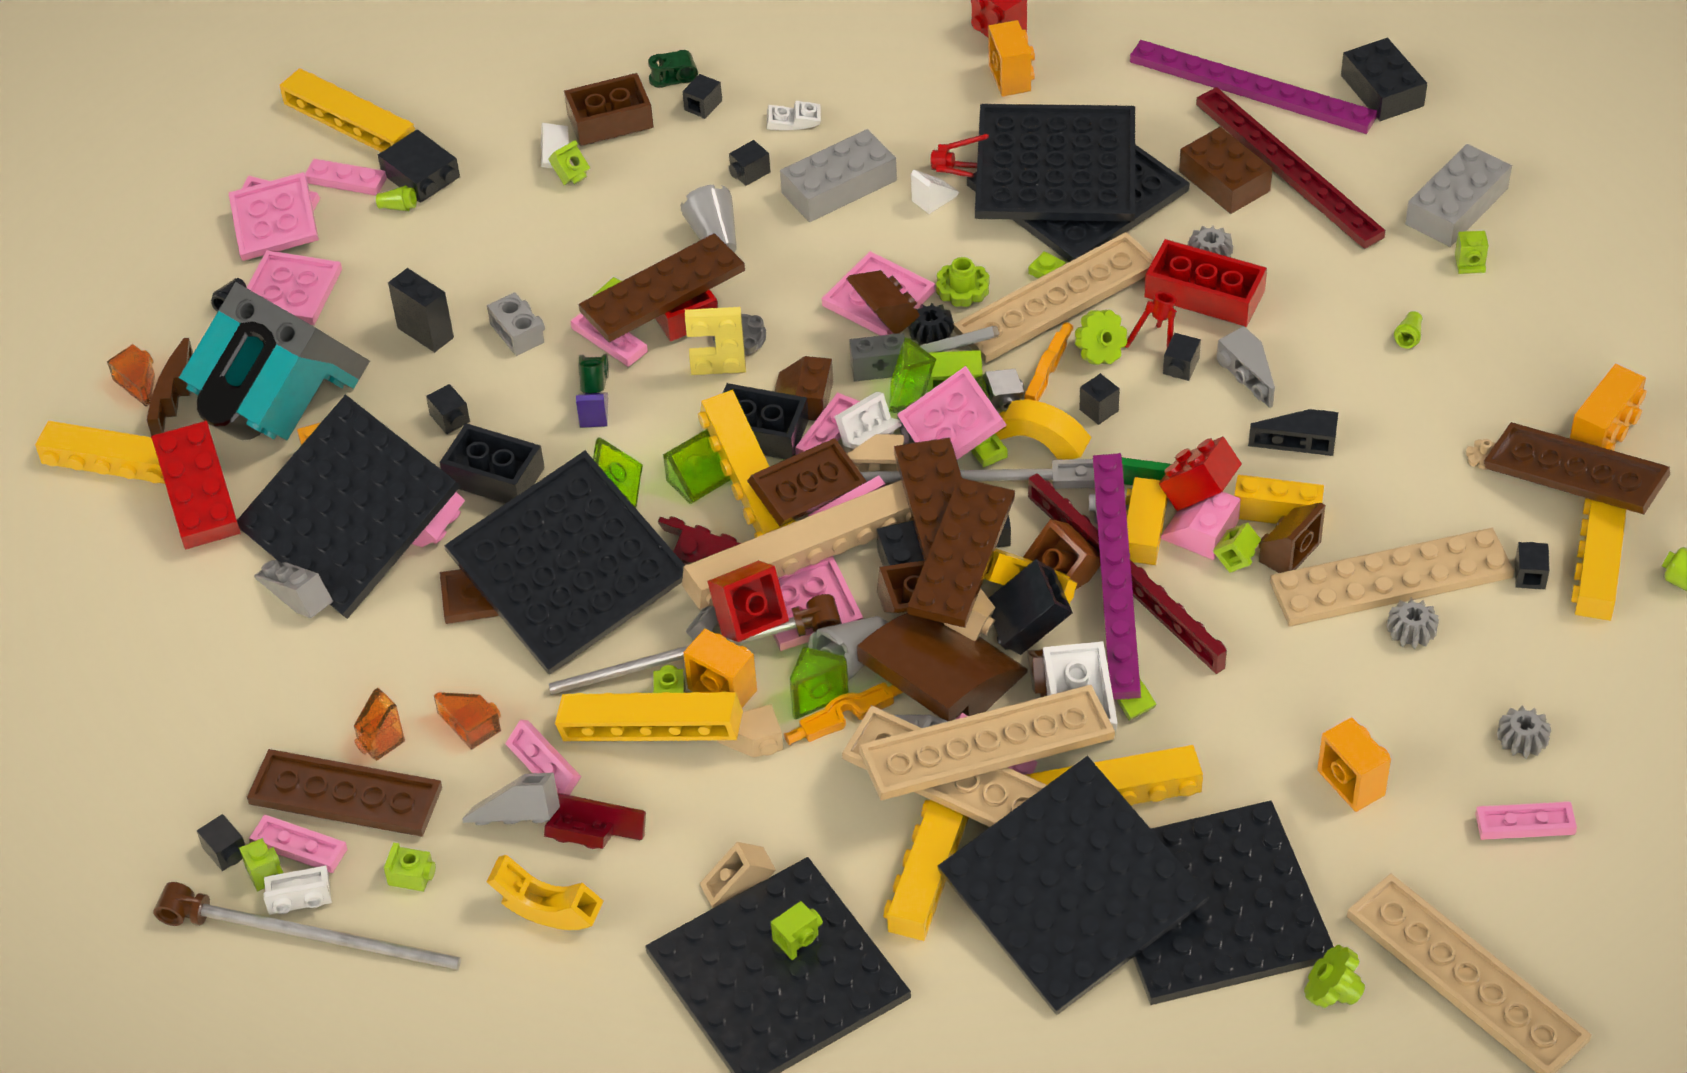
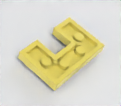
(728, 332)

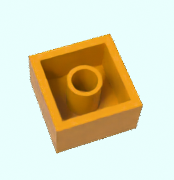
(1010, 58)
(720, 666)
(1354, 764)

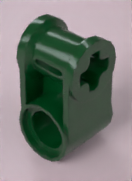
(673, 67)
(593, 373)

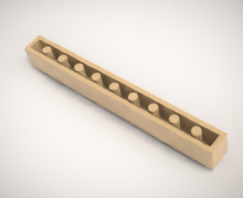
(805, 540)

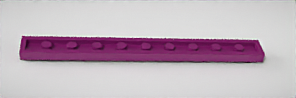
(1254, 86)
(1116, 577)

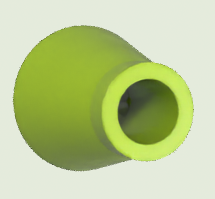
(397, 199)
(1409, 330)

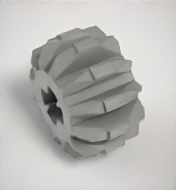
(1212, 240)
(1412, 623)
(1524, 731)

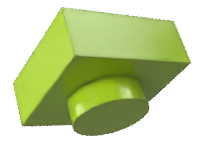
(1044, 264)
(990, 451)

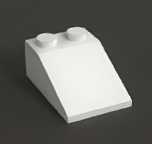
(1079, 666)

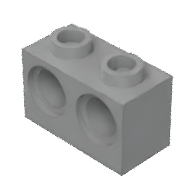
(516, 323)

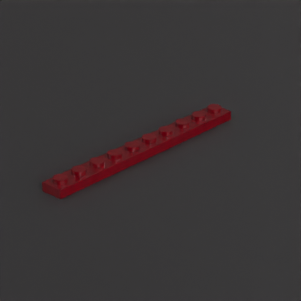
(1291, 168)
(1147, 592)

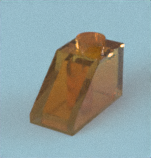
(134, 372)
(469, 716)
(378, 726)

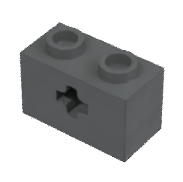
(875, 356)

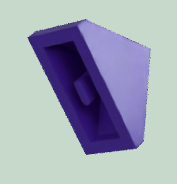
(592, 409)

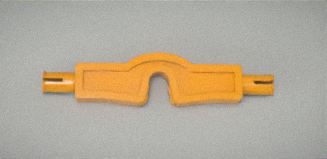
(1048, 363)
(831, 718)

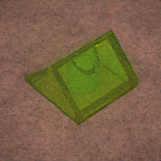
(910, 376)
(620, 468)
(694, 468)
(817, 681)

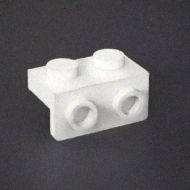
(865, 420)
(297, 890)

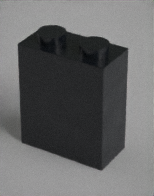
(419, 165)
(421, 310)
(1029, 607)

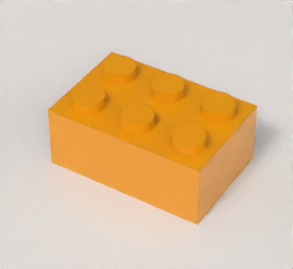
(1610, 409)

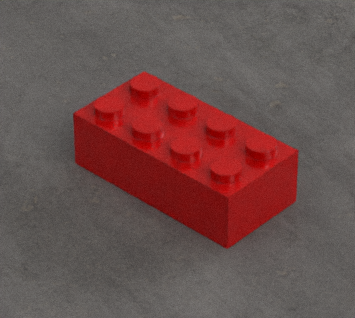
(1206, 282)
(195, 485)

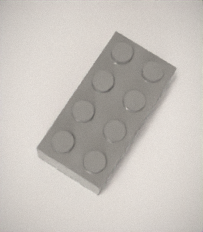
(838, 175)
(1458, 194)

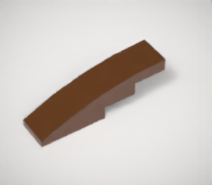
(169, 388)

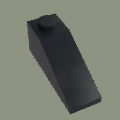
(1300, 431)

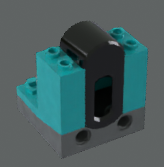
(263, 367)

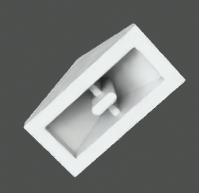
(930, 191)

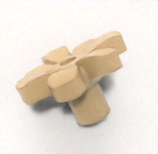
(1478, 453)

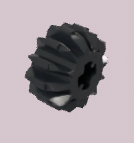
(932, 325)

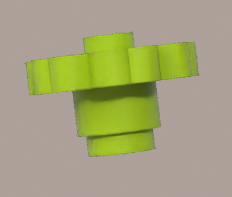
(962, 282)
(1101, 337)
(1335, 978)

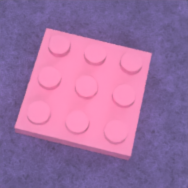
(273, 216)
(295, 283)
(848, 303)
(953, 410)
(808, 583)

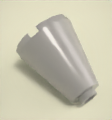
(710, 212)
(844, 638)

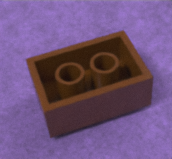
(608, 109)
(1225, 170)

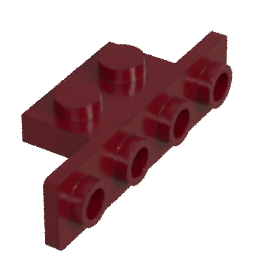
(695, 542)
(593, 822)

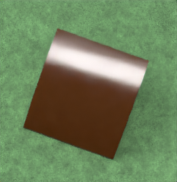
(939, 666)

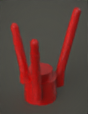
(944, 160)
(1162, 309)

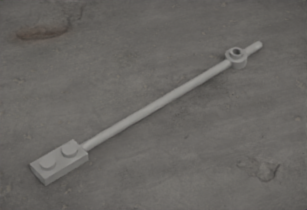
(1064, 473)

